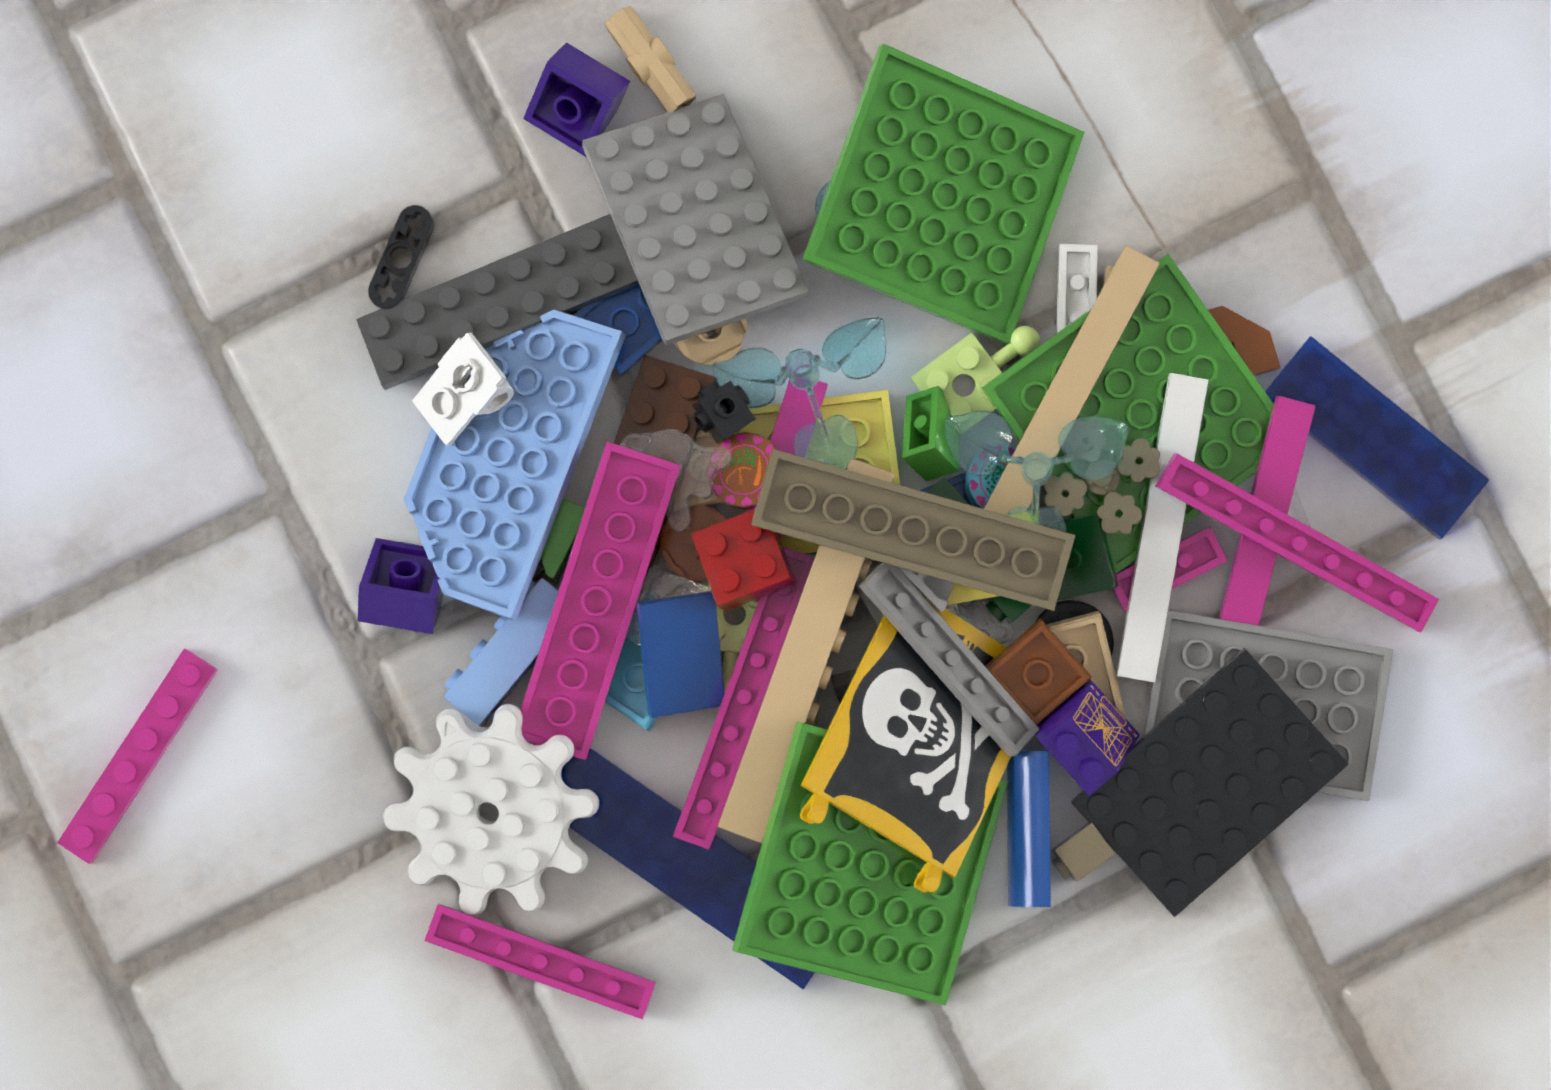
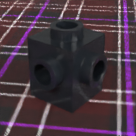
(735, 408)

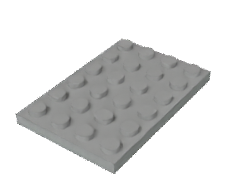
(694, 219)
(1329, 679)

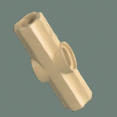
(649, 60)

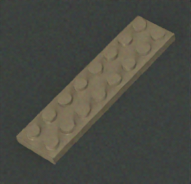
(912, 530)

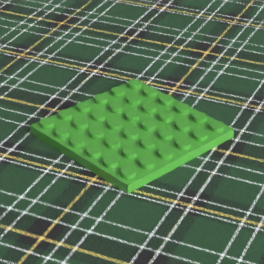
(943, 195)
(1164, 336)
(846, 897)

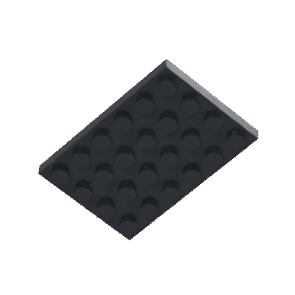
(1211, 782)

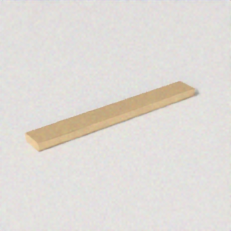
(1077, 373)

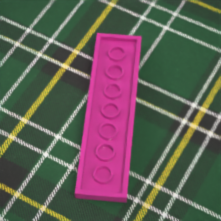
(597, 597)

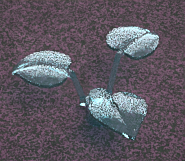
(854, 348)
(1090, 443)

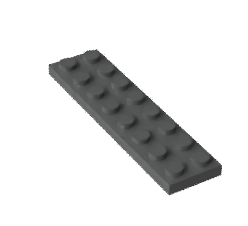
(497, 300)

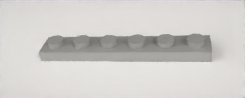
(949, 658)

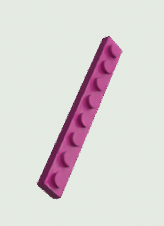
(1297, 542)
(740, 707)

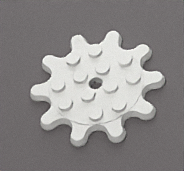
(514, 777)

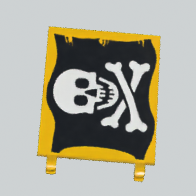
(909, 754)

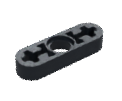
(420, 235)

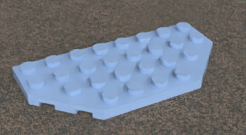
(500, 484)

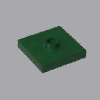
(1090, 560)

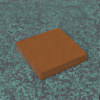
(1038, 671)

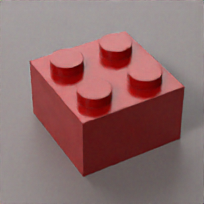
(742, 561)

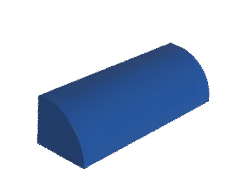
(1028, 830)

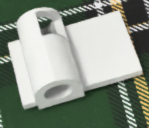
(453, 399)

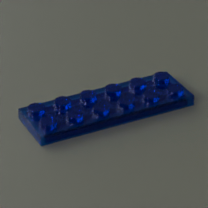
(1379, 439)

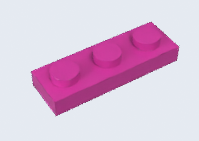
(1195, 556)

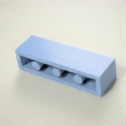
(504, 659)

